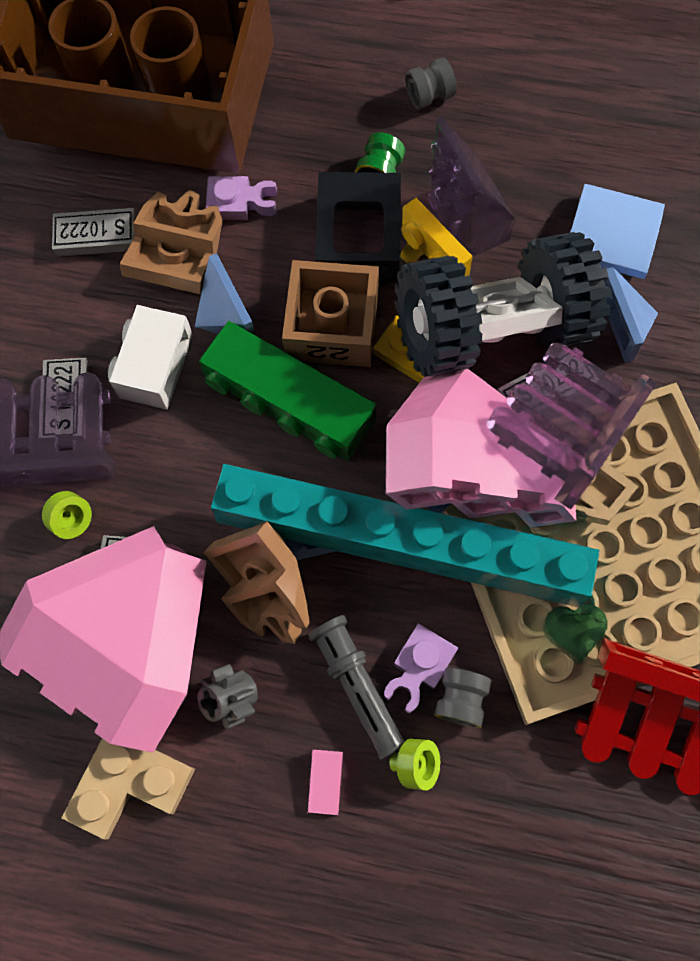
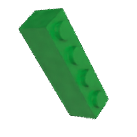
(288, 391)

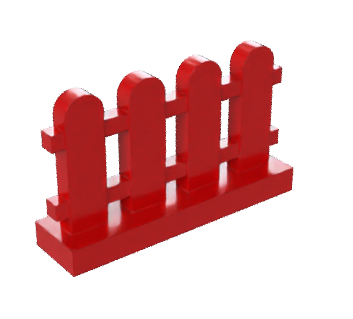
(664, 704)

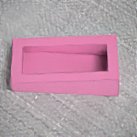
(325, 782)

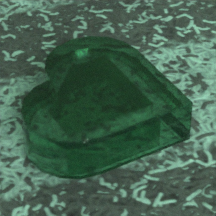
(575, 630)

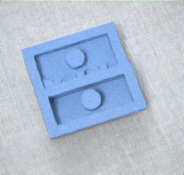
(620, 227)

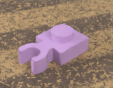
(236, 196)
(423, 662)

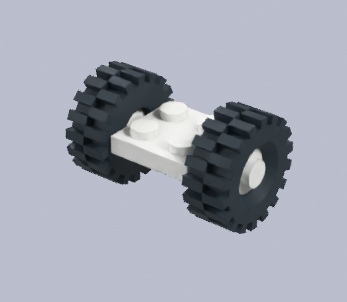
(555, 297)

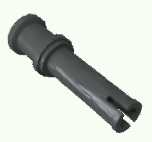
(347, 665)

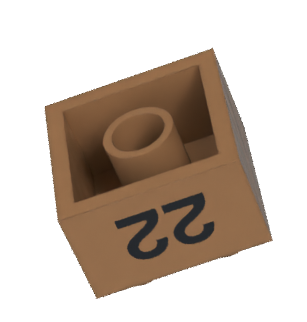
(331, 313)

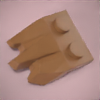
(173, 242)
(262, 581)

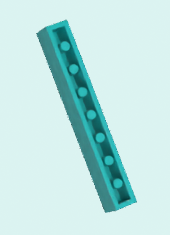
(407, 537)

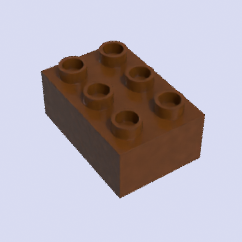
(136, 76)

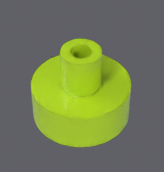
(66, 514)
(416, 764)

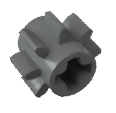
(227, 696)

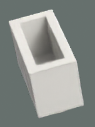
(150, 357)

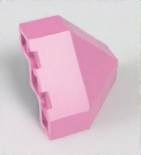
(447, 454)
(112, 636)

